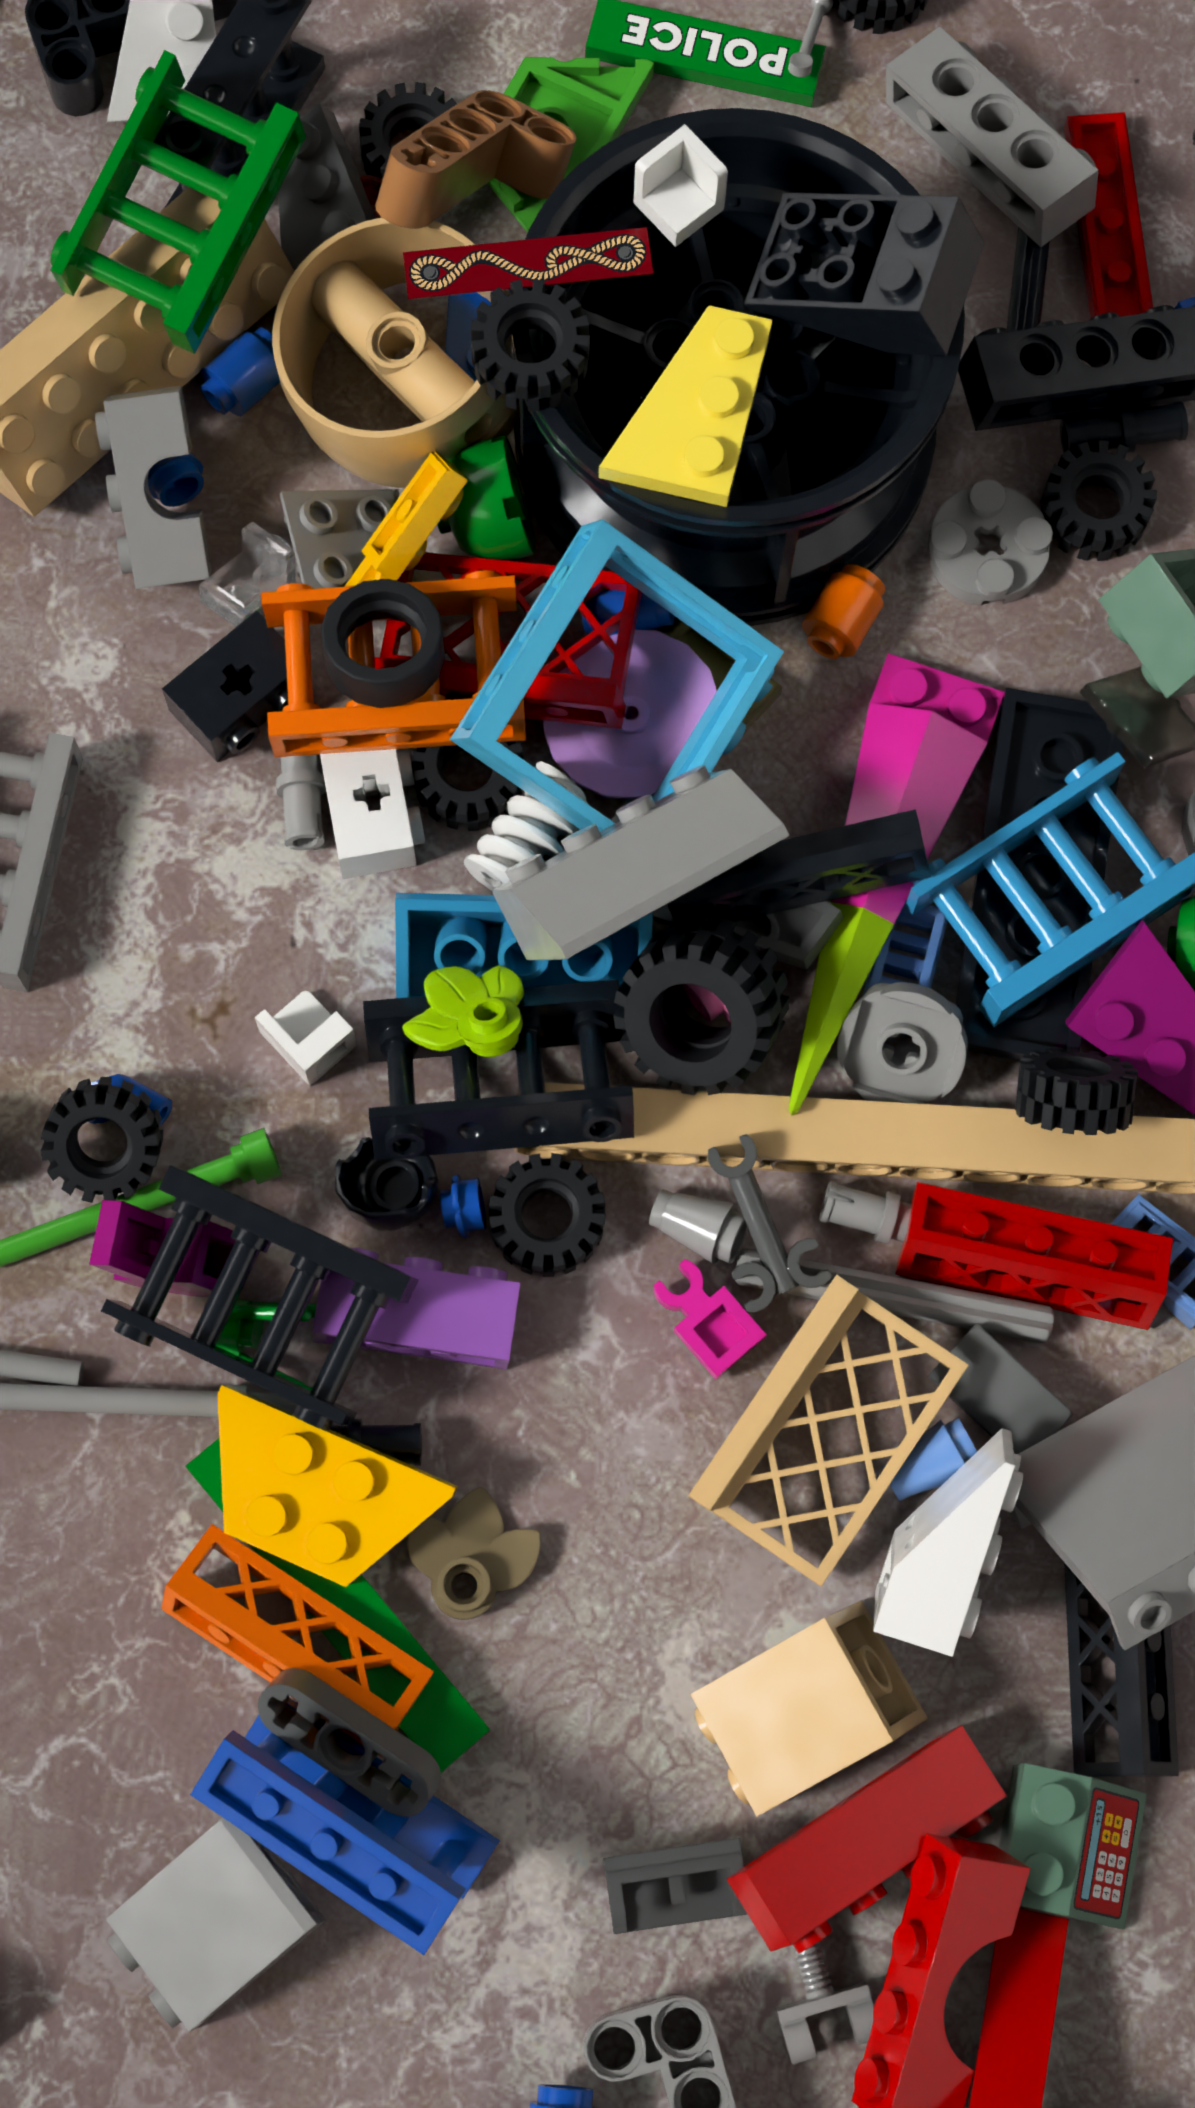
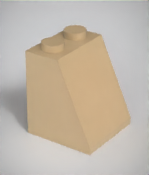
(807, 1708)

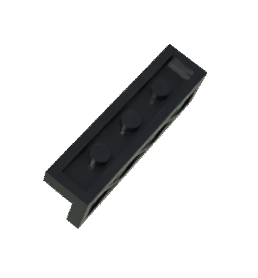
(812, 871)
(1141, 1692)

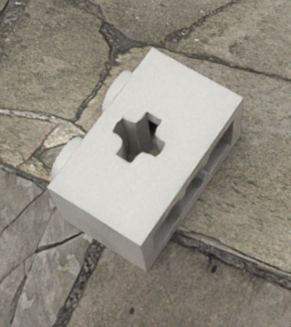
(377, 838)

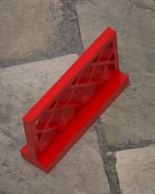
(552, 694)

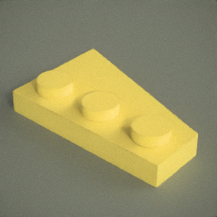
(697, 413)

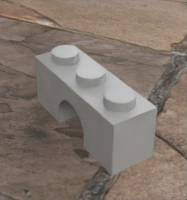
(158, 542)

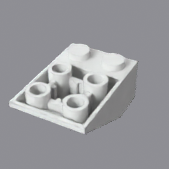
(941, 1549)

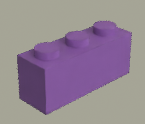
(445, 1319)

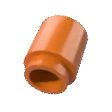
(844, 612)

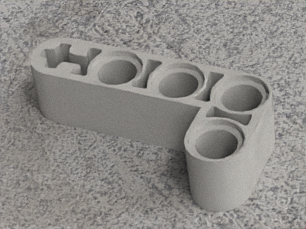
(653, 2053)

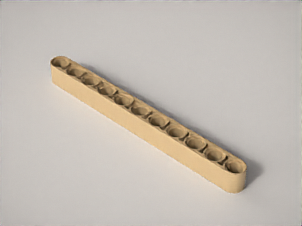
(893, 1142)

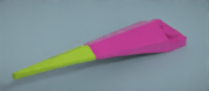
(916, 754)

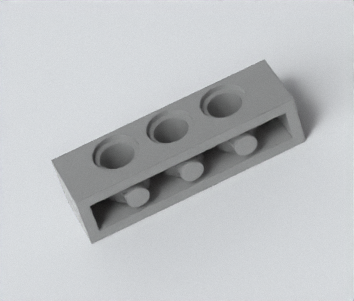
(991, 136)

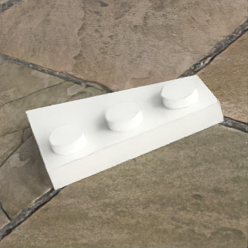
(150, 28)

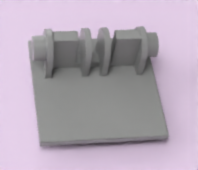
(332, 530)

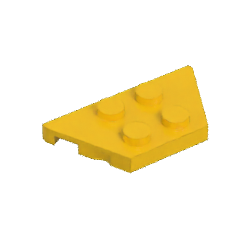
(315, 1490)

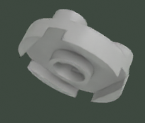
(995, 511)
(908, 1010)

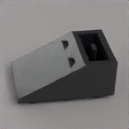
(869, 268)

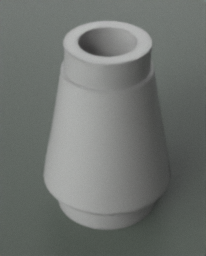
(701, 1224)

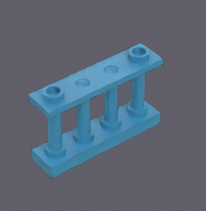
(1060, 948)

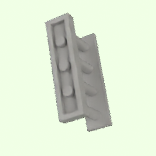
(41, 837)

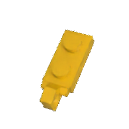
(403, 533)

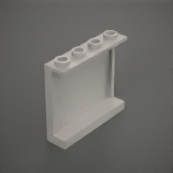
(1122, 1502)

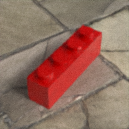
(866, 1840)

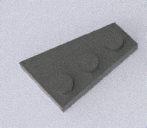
(320, 189)

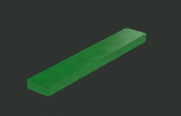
(441, 1716)

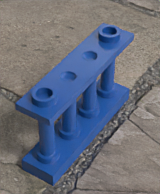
(382, 1864)

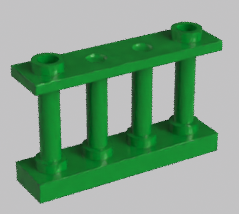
(213, 252)

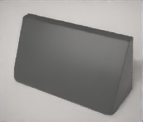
(1002, 1392)

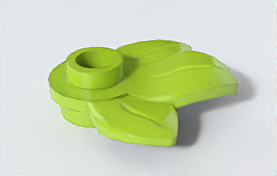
(469, 1011)

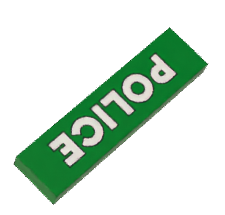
(701, 51)

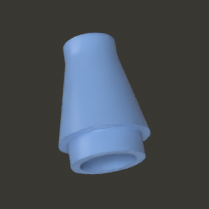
(933, 1459)

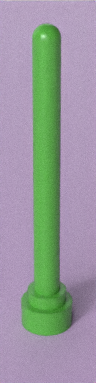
(248, 1160)

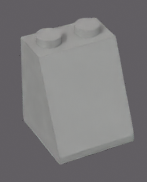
(211, 1923)

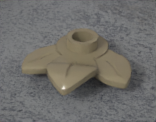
(473, 1545)

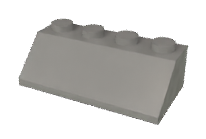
(635, 864)

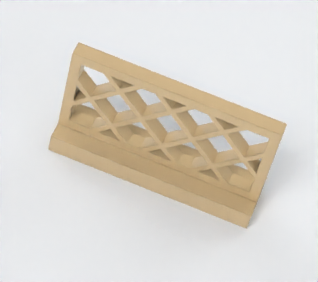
(780, 1396)

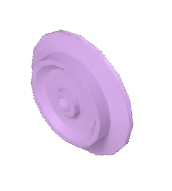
(664, 702)

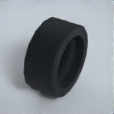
(382, 601)

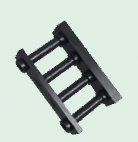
(246, 73)
(550, 1018)
(313, 1260)

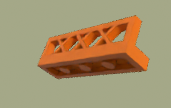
(267, 1647)

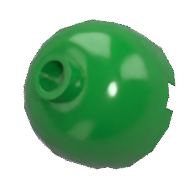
(493, 513)

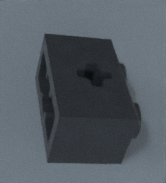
(201, 694)

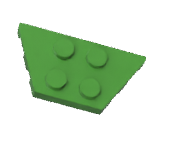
(582, 96)

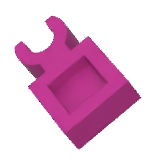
(714, 1326)

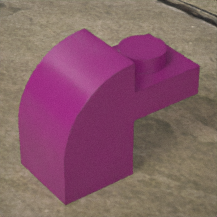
(131, 1238)

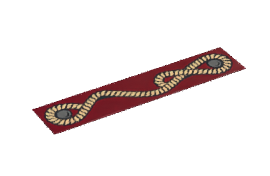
(548, 259)

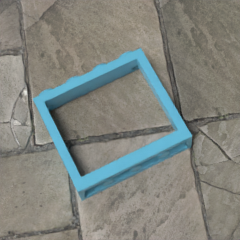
(547, 619)

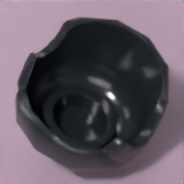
(385, 1191)

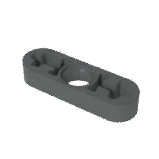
(378, 1738)

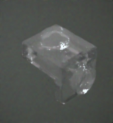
(260, 567)

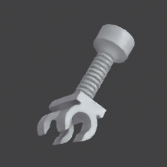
(819, 1999)

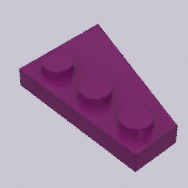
(1144, 1016)

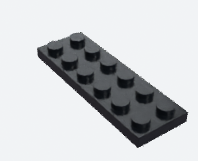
(1034, 751)

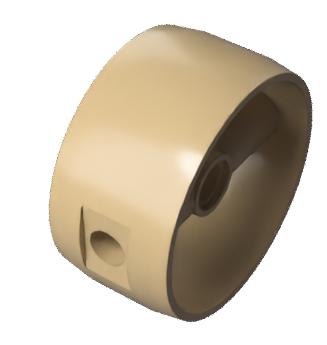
(342, 293)

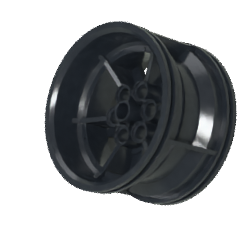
(767, 548)

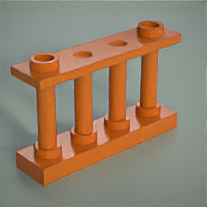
(422, 722)

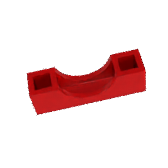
(956, 1905)

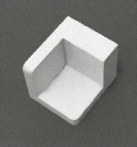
(680, 185)
(307, 1036)

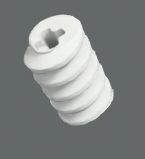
(523, 833)

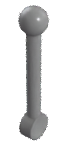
(801, 62)

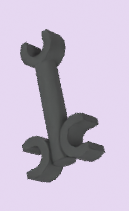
(778, 1270)

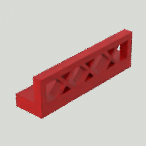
(1035, 1251)

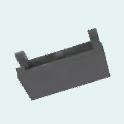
(673, 1885)

